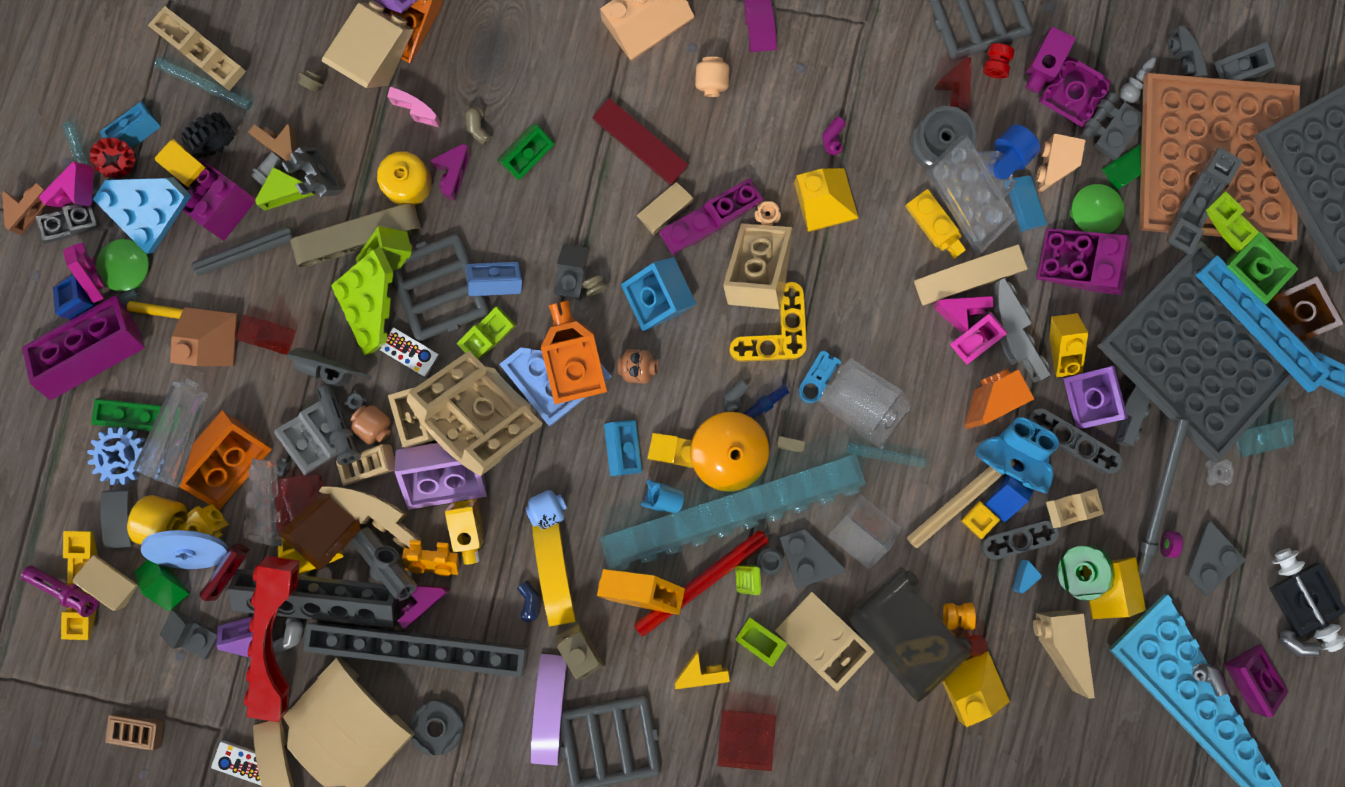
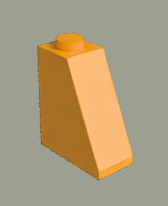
(641, 591)

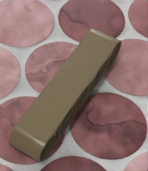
(351, 235)

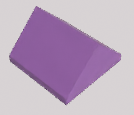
(1095, 398)

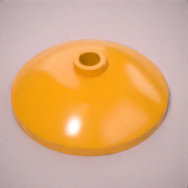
(715, 442)

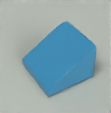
(1025, 577)

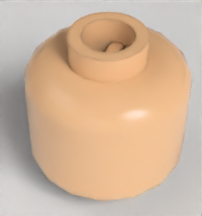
(712, 76)

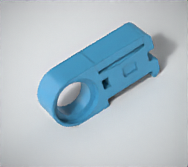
(819, 374)

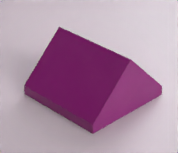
(1257, 681)

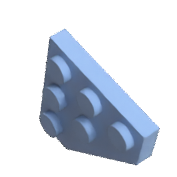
(529, 374)

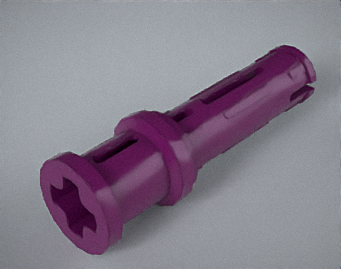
(35, 577)

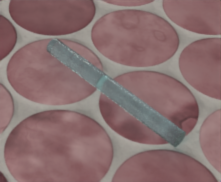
(203, 83)

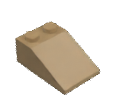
(758, 266)
(1066, 643)

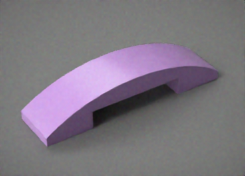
(548, 709)

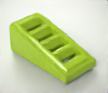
(748, 579)

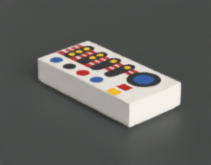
(410, 352)
(236, 762)

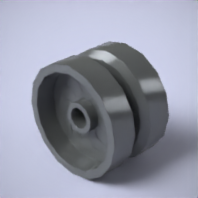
(938, 132)

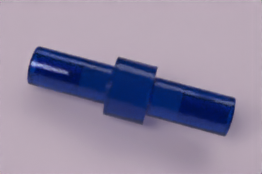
(766, 403)

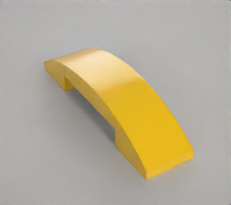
(78, 548)
(553, 575)

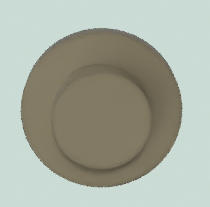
(310, 80)

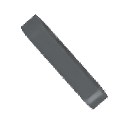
(1035, 528)

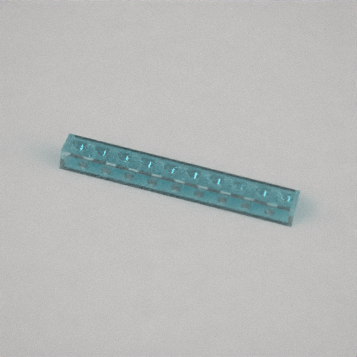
(731, 512)

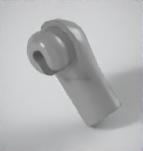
(292, 635)

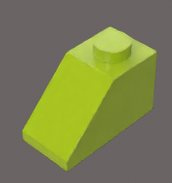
(393, 243)

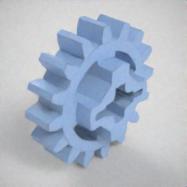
(107, 460)

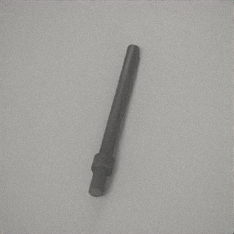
(1149, 546)

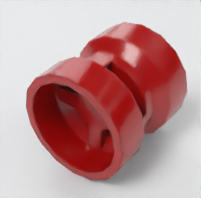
(998, 61)

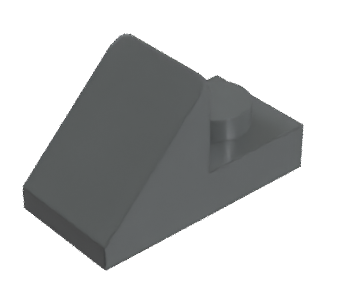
(1247, 64)
(571, 271)
(188, 634)

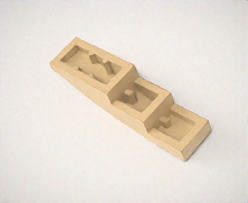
(197, 48)
(971, 275)

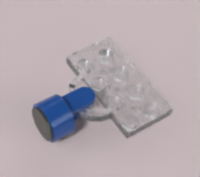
(978, 182)

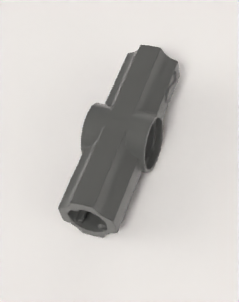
(384, 564)

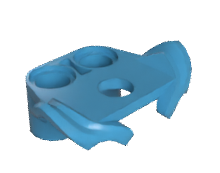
(1030, 446)

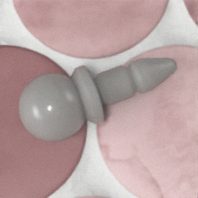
(1131, 91)

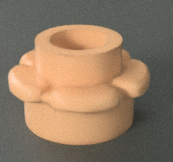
(765, 207)

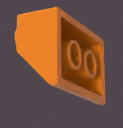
(996, 397)
(221, 460)

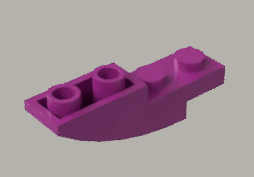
(711, 217)

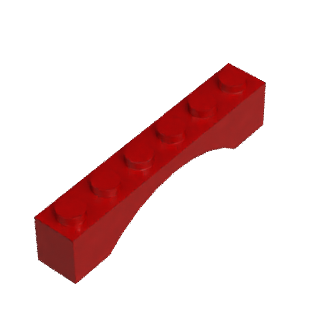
(268, 688)

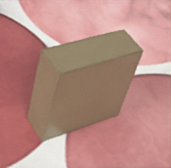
(790, 444)

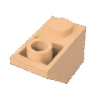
(1061, 157)

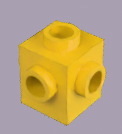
(205, 520)

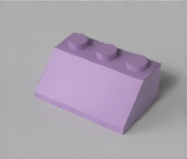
(434, 477)

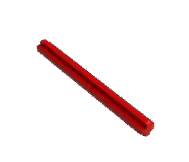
(706, 579)

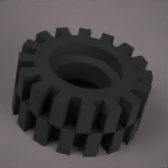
(207, 135)

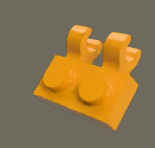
(438, 562)

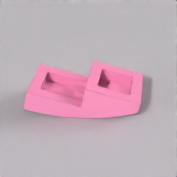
(419, 111)

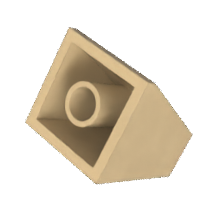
(369, 45)

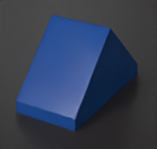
(71, 298)
(1008, 497)

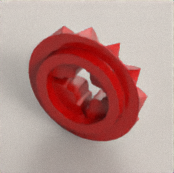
(112, 147)

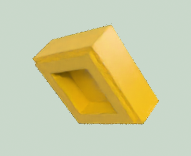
(980, 520)

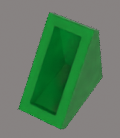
(160, 585)

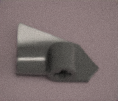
(322, 366)

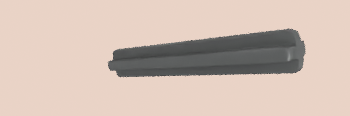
(242, 251)

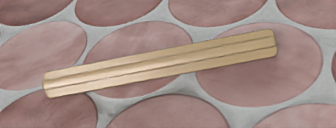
(954, 506)

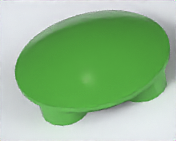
(1097, 209)
(122, 265)

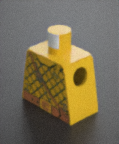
(465, 518)

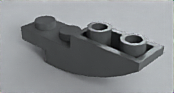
(1137, 408)

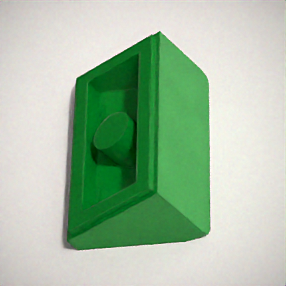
(526, 151)
(1124, 168)

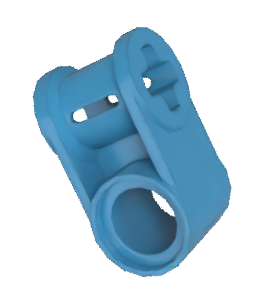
(663, 497)

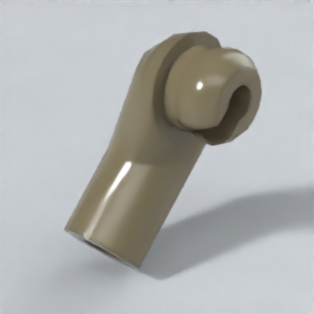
(473, 125)

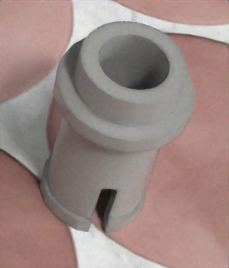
(262, 172)

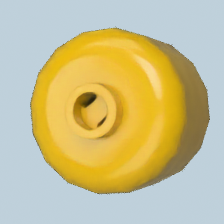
(404, 178)
(154, 515)

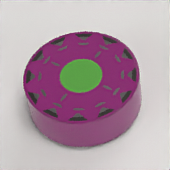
(1171, 544)

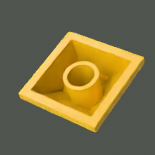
(825, 198)
(976, 690)

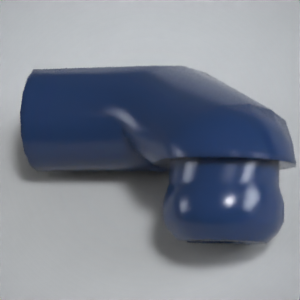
(532, 602)

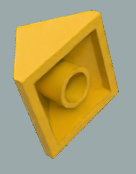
(1125, 596)

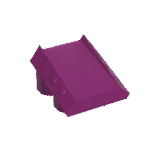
(1075, 91)

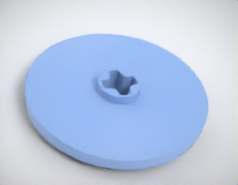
(184, 549)

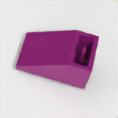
(216, 201)
(1085, 260)

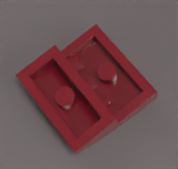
(224, 572)

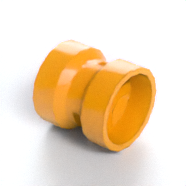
(959, 616)

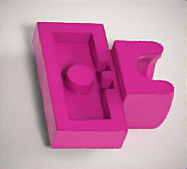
(83, 269)

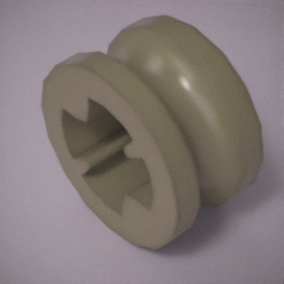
(595, 285)

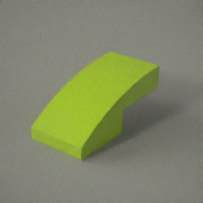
(1229, 222)
(487, 333)

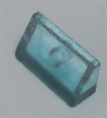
(1266, 437)

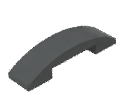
(1207, 187)

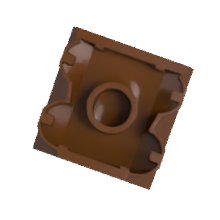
(321, 531)

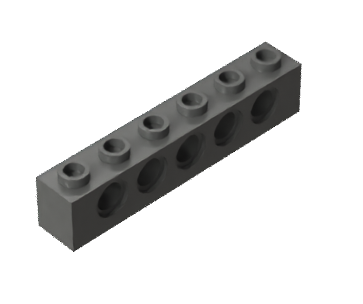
(324, 600)

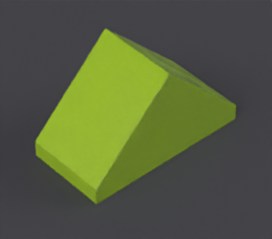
(279, 190)
(761, 641)

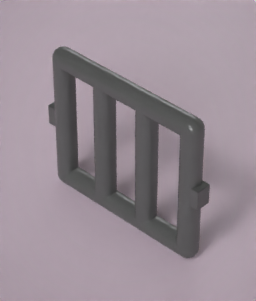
(979, 45)
(412, 311)
(628, 773)

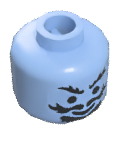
(546, 509)

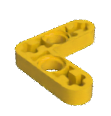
(780, 341)

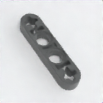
(1075, 437)

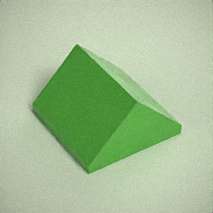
(1261, 267)

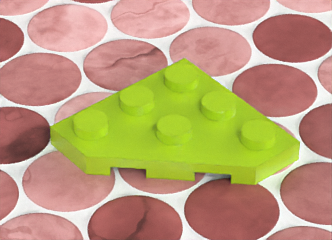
(365, 299)

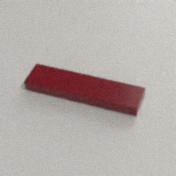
(640, 142)

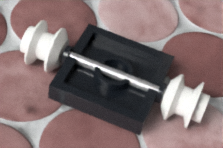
(1308, 599)

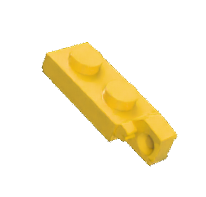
(936, 223)

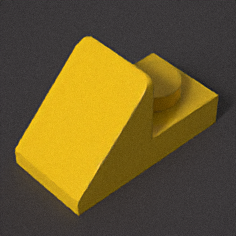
(179, 162)
(670, 450)
(692, 675)

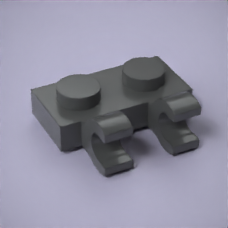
(319, 174)

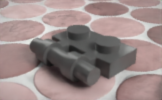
(1118, 132)

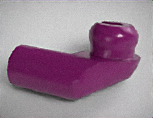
(830, 136)

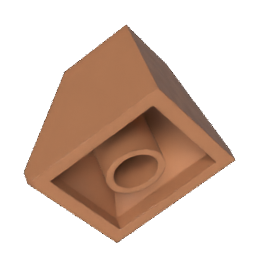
(204, 338)

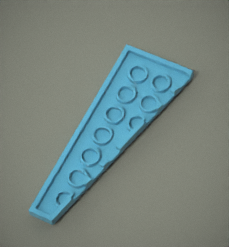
(1162, 659)

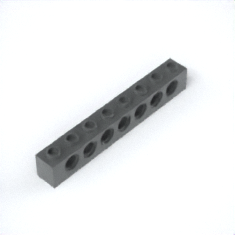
(415, 649)

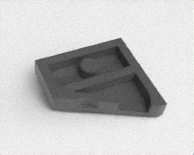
(808, 559)
(1212, 560)

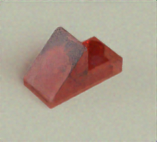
(959, 83)
(265, 334)

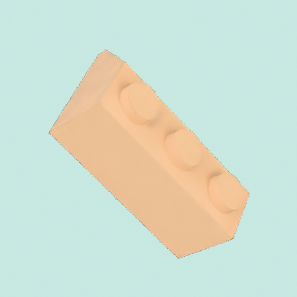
(644, 23)

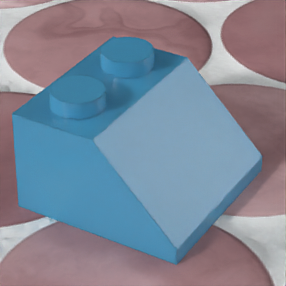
(658, 293)

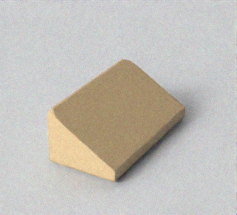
(665, 208)
(105, 583)

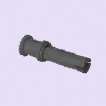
(340, 435)

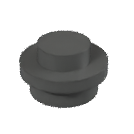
(770, 561)

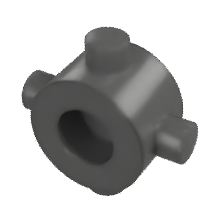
(355, 401)
(282, 467)

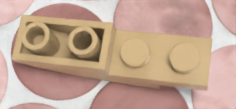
(367, 506)

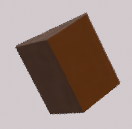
(1307, 308)

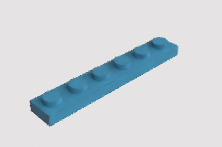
(1263, 324)

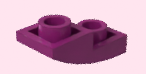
(760, 25)

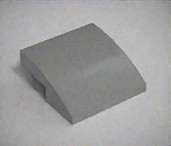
(307, 438)

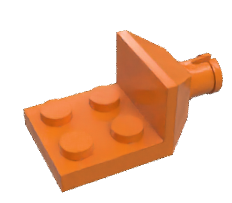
(571, 357)

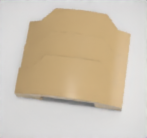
(473, 413)
(343, 730)

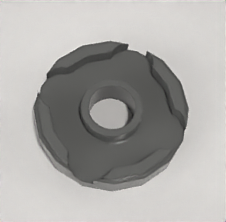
(452, 727)

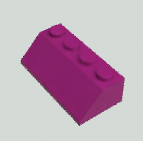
(82, 348)

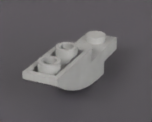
(1016, 343)

